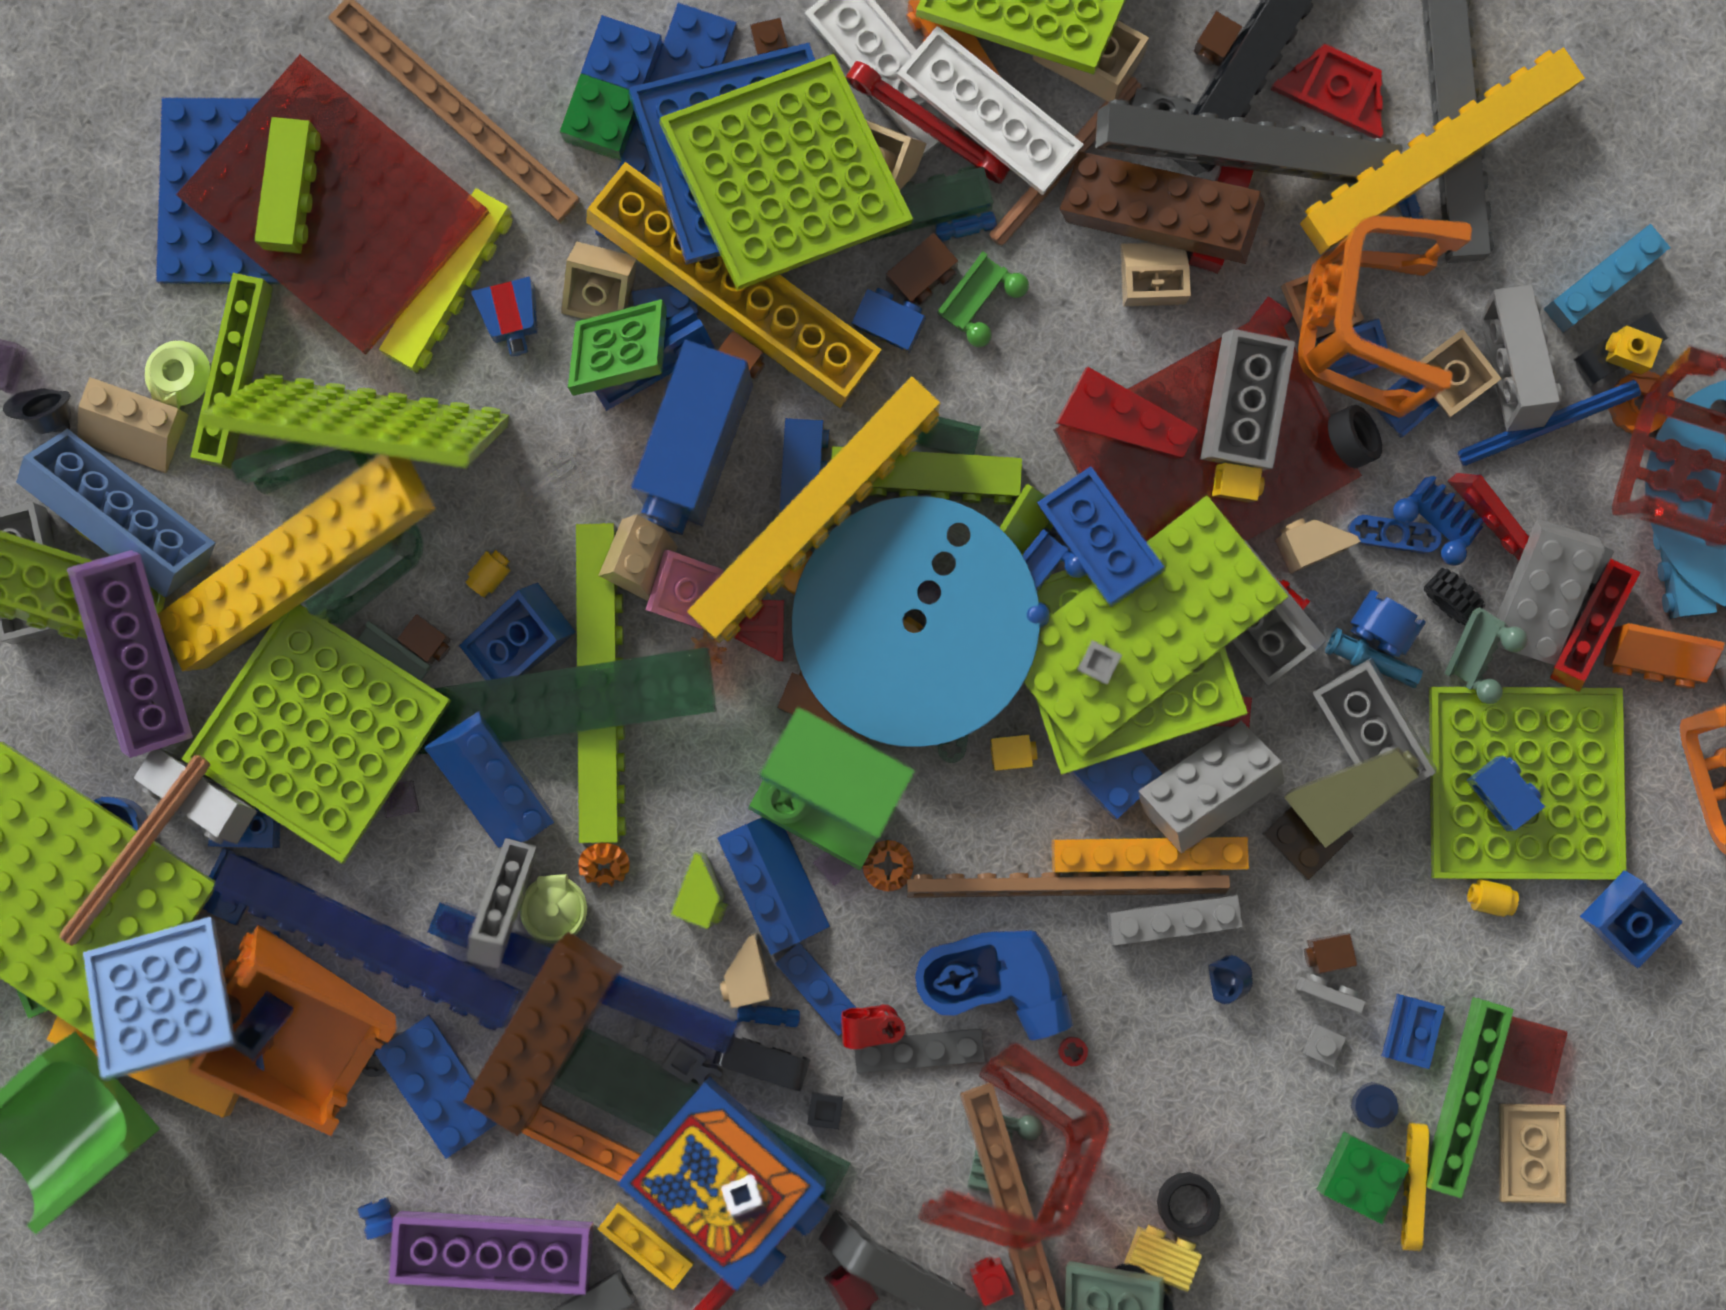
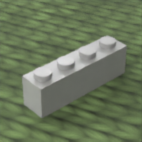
(207, 804)
(501, 903)
(1174, 919)

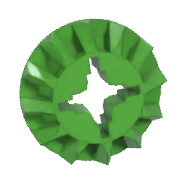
(781, 811)

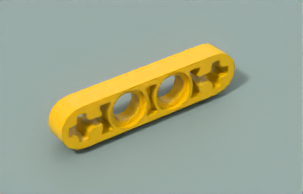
(1415, 1187)

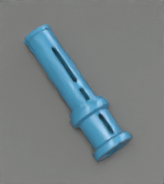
(1359, 651)

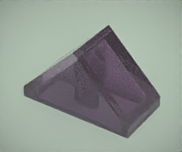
(11, 364)

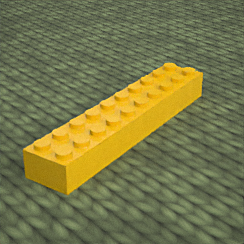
(767, 314)
(815, 510)
(295, 561)

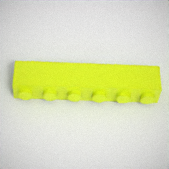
(427, 315)

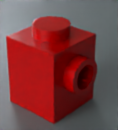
(991, 1280)

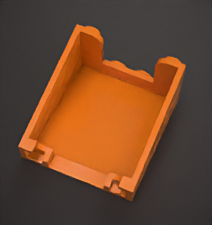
(316, 1049)

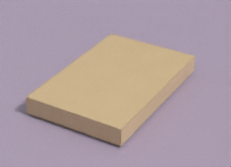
(1532, 1153)

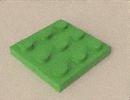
(617, 347)

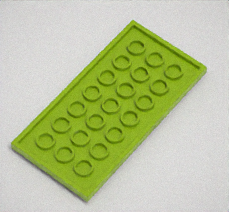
(1162, 629)

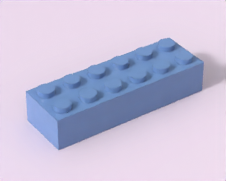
(114, 510)

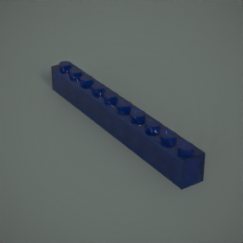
(368, 941)
(626, 994)

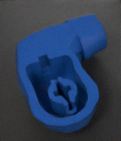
(993, 970)

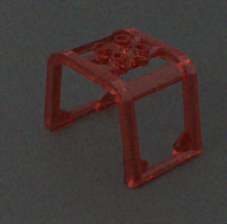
(1659, 511)
(1070, 1179)

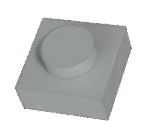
(1099, 662)
(1324, 1045)

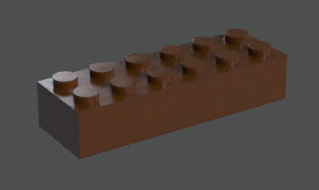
(1162, 207)
(543, 1033)

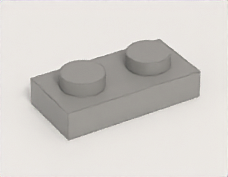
(1344, 996)

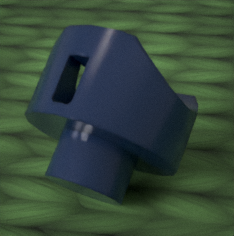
(1230, 979)
(1375, 1105)

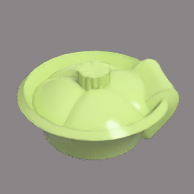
(177, 373)
(553, 908)

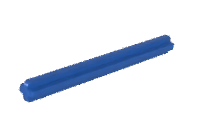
(1557, 420)

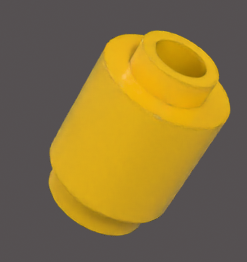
(488, 573)
(1493, 898)

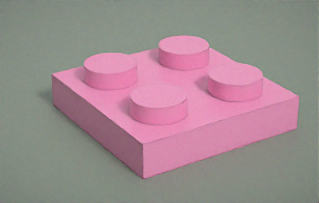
(679, 585)

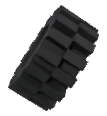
(1453, 595)

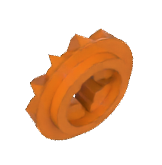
(603, 854)
(899, 854)

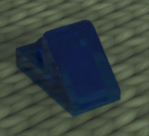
(261, 1025)

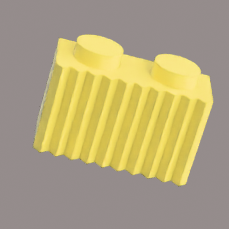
(1164, 1257)

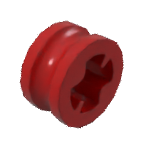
(1078, 1043)

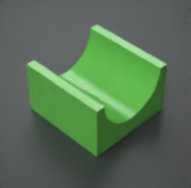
(841, 779)
(67, 1126)

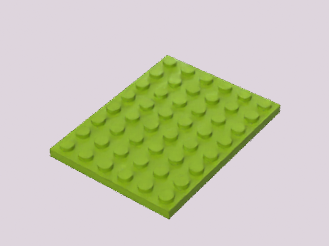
(358, 420)
(50, 861)

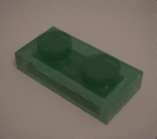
(951, 437)

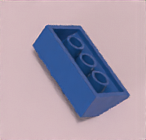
(490, 781)
(773, 883)

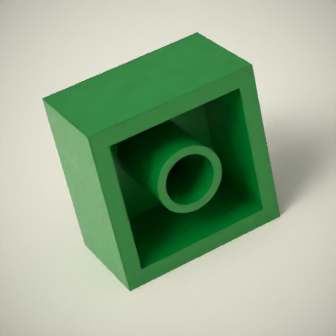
(599, 117)
(1362, 1177)

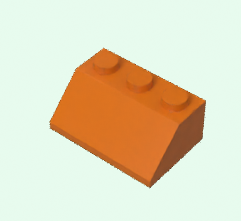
(1661, 655)

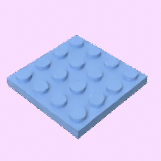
(158, 998)

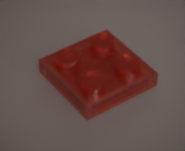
(1531, 1055)

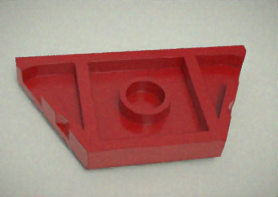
(1337, 88)

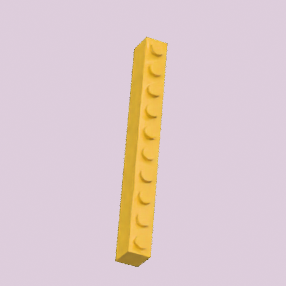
(1441, 150)

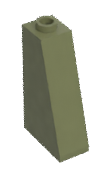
(1349, 795)

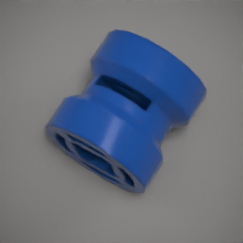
(376, 1218)

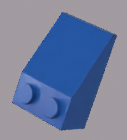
(517, 635)

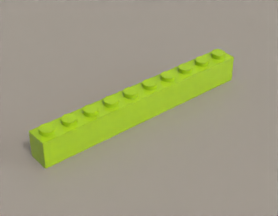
(598, 643)

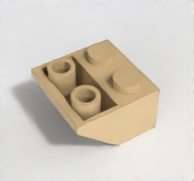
(1154, 275)

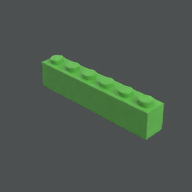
(1467, 1096)

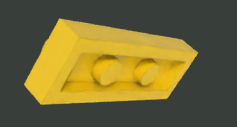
(645, 1245)

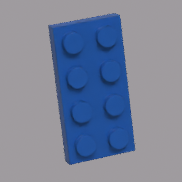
(1101, 536)
(434, 1085)

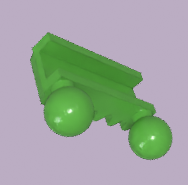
(972, 294)

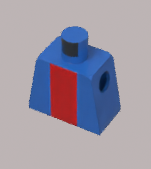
(509, 312)

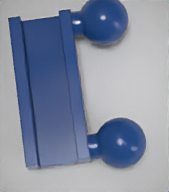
(1444, 515)
(1042, 559)

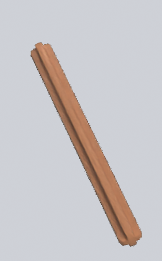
(1032, 198)
(134, 850)

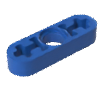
(1418, 529)

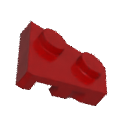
(765, 629)

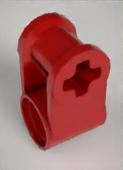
(870, 1026)

